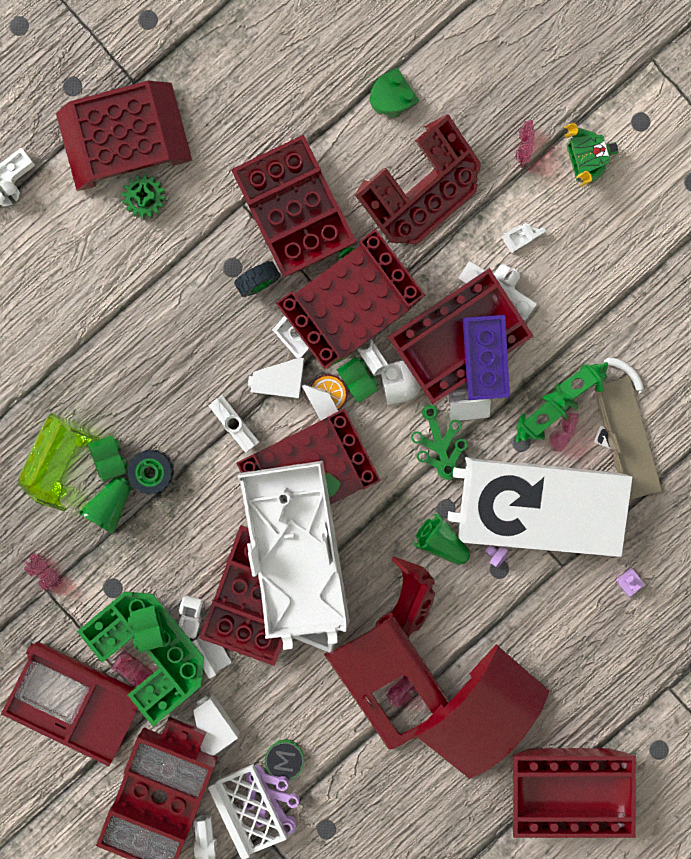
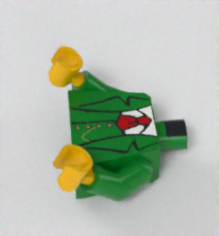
(588, 153)

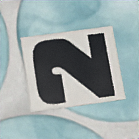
(602, 437)

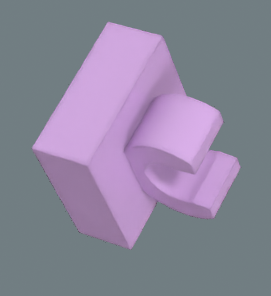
(498, 555)
(630, 582)

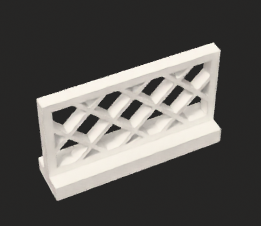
(233, 820)

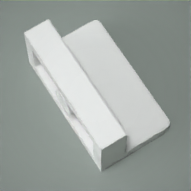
(466, 409)
(214, 656)

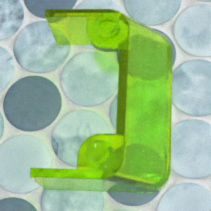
(51, 458)

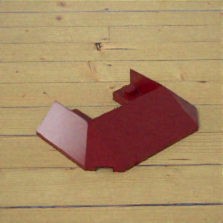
(437, 196)

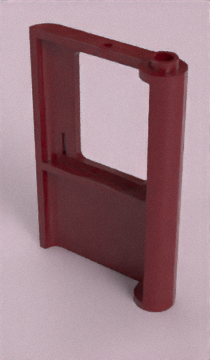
(374, 662)

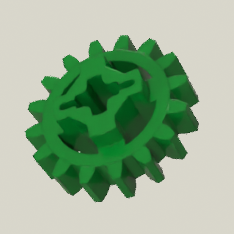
(136, 194)

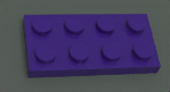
(486, 357)

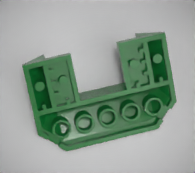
(178, 661)

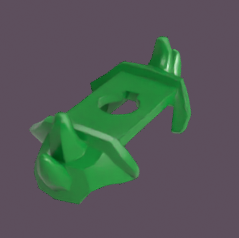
(591, 375)
(555, 407)

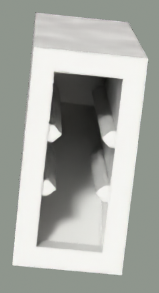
(279, 380)
(217, 724)

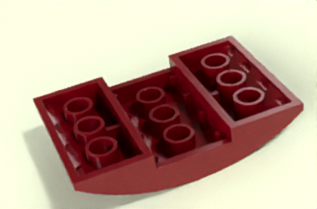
(293, 206)
(237, 609)
(486, 715)

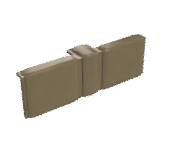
(628, 436)

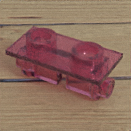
(36, 568)
(399, 694)

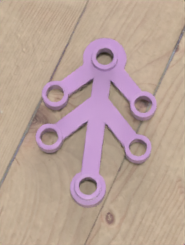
(274, 795)

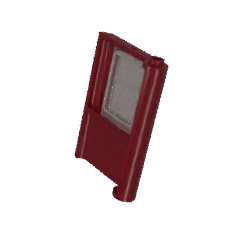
(71, 703)

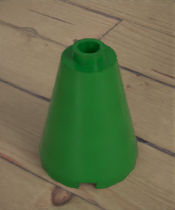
(107, 504)
(440, 540)

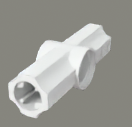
(373, 358)
(225, 413)
(205, 844)

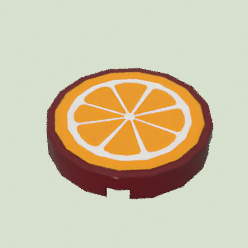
(335, 388)

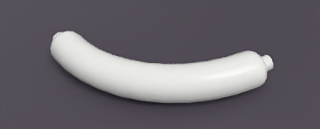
(629, 370)

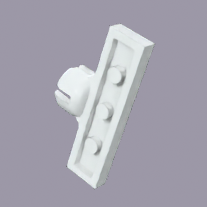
(10, 171)
(521, 302)

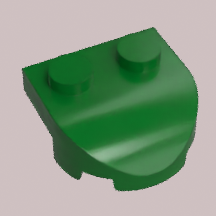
(392, 94)

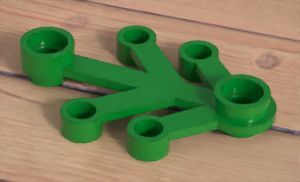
(440, 445)

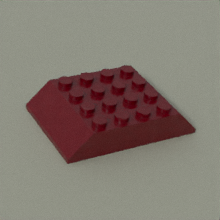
(435, 338)
(574, 793)

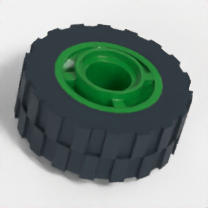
(257, 278)
(139, 477)

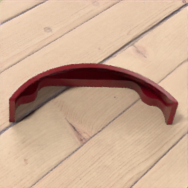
(415, 596)

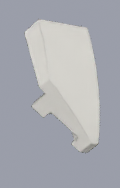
(521, 236)
(320, 401)

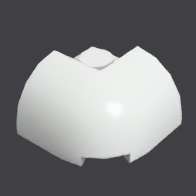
(399, 384)

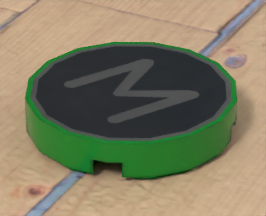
(284, 759)

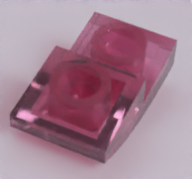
(525, 149)
(560, 438)
(131, 668)

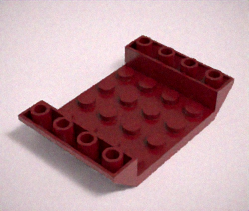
(122, 132)
(351, 301)
(328, 441)

